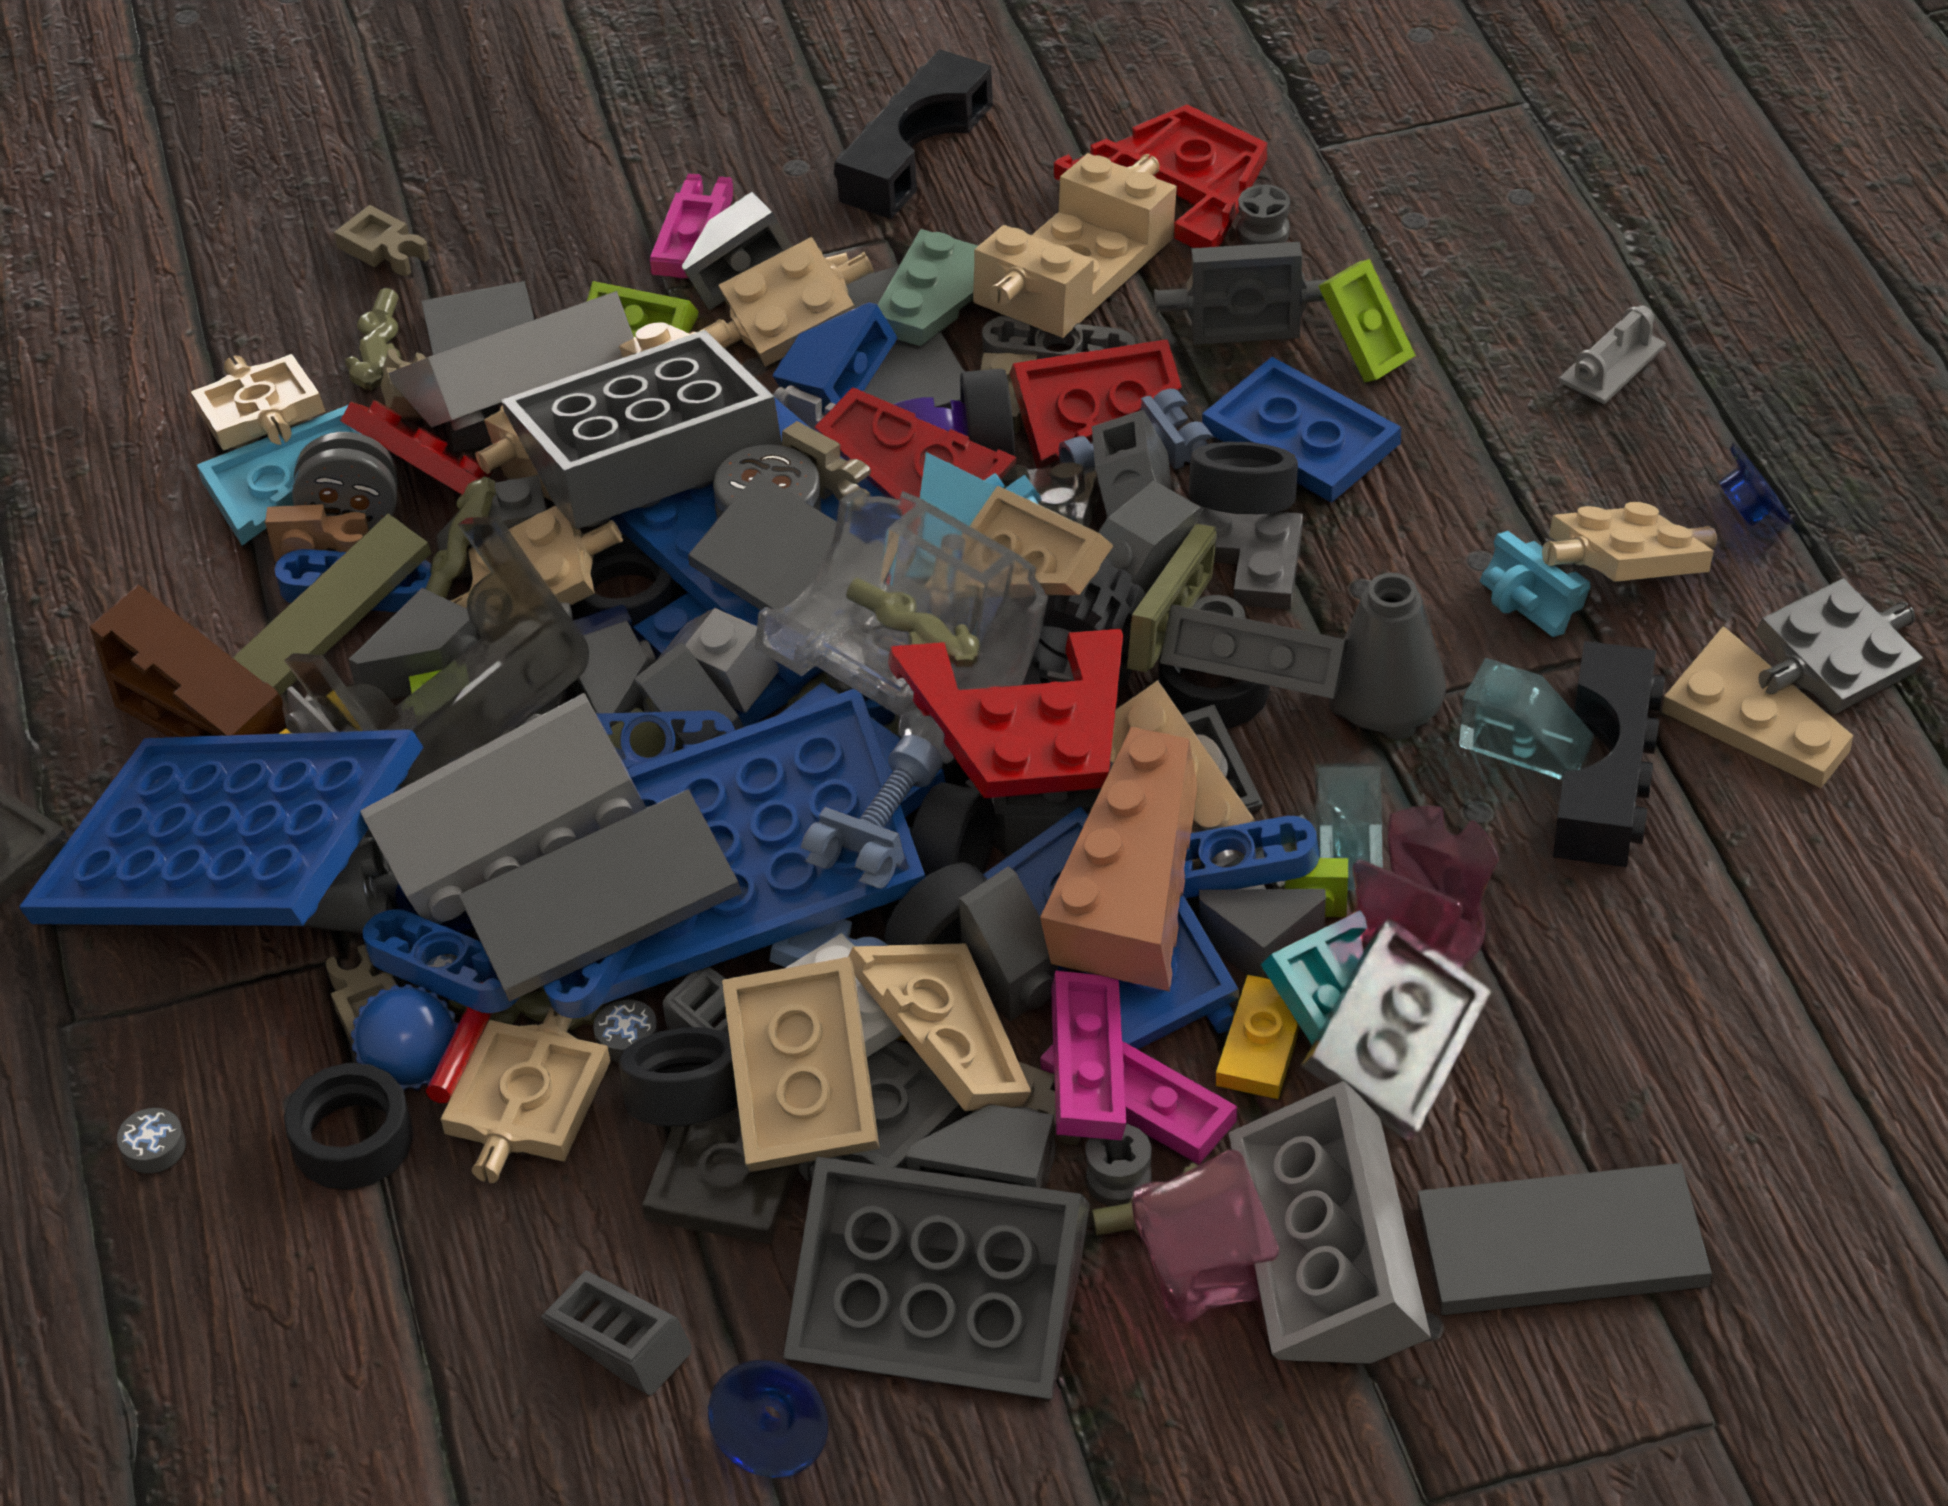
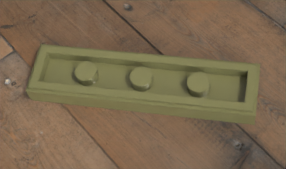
(1178, 584)
(335, 601)

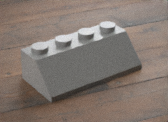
(485, 371)
(502, 807)
(1344, 1255)

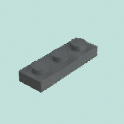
(1254, 651)

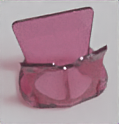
(1431, 883)
(1205, 1236)

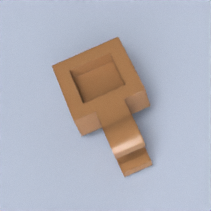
(310, 528)

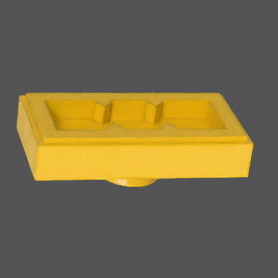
(1258, 1041)

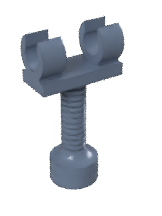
(1165, 417)
(879, 849)

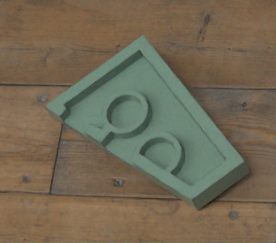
(929, 287)

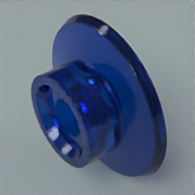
(1751, 491)
(753, 1436)

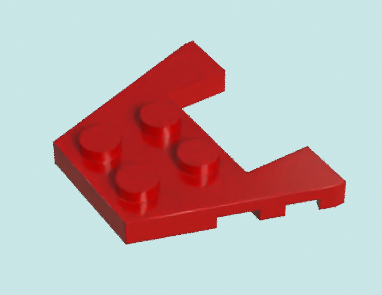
(1199, 156)
(1023, 734)

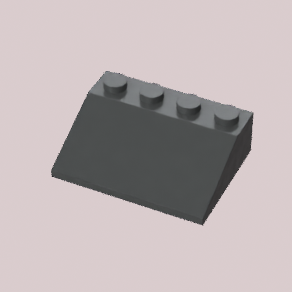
(641, 427)
(936, 1277)

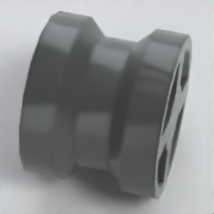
(1263, 215)
(1115, 1182)

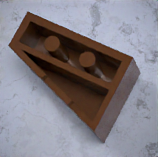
(177, 676)

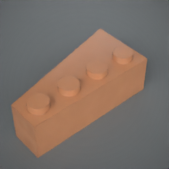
(1126, 871)

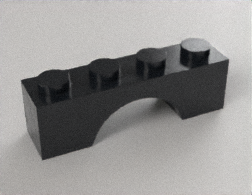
(941, 98)
(1598, 802)

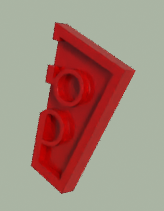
(1080, 390)
(897, 443)
(415, 447)

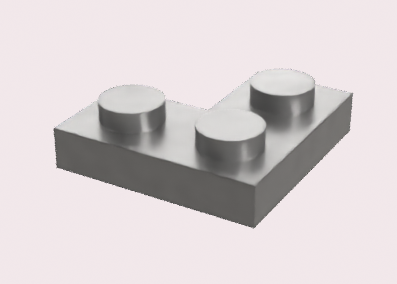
(1263, 549)

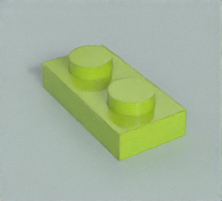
(1366, 320)

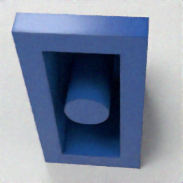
(837, 354)

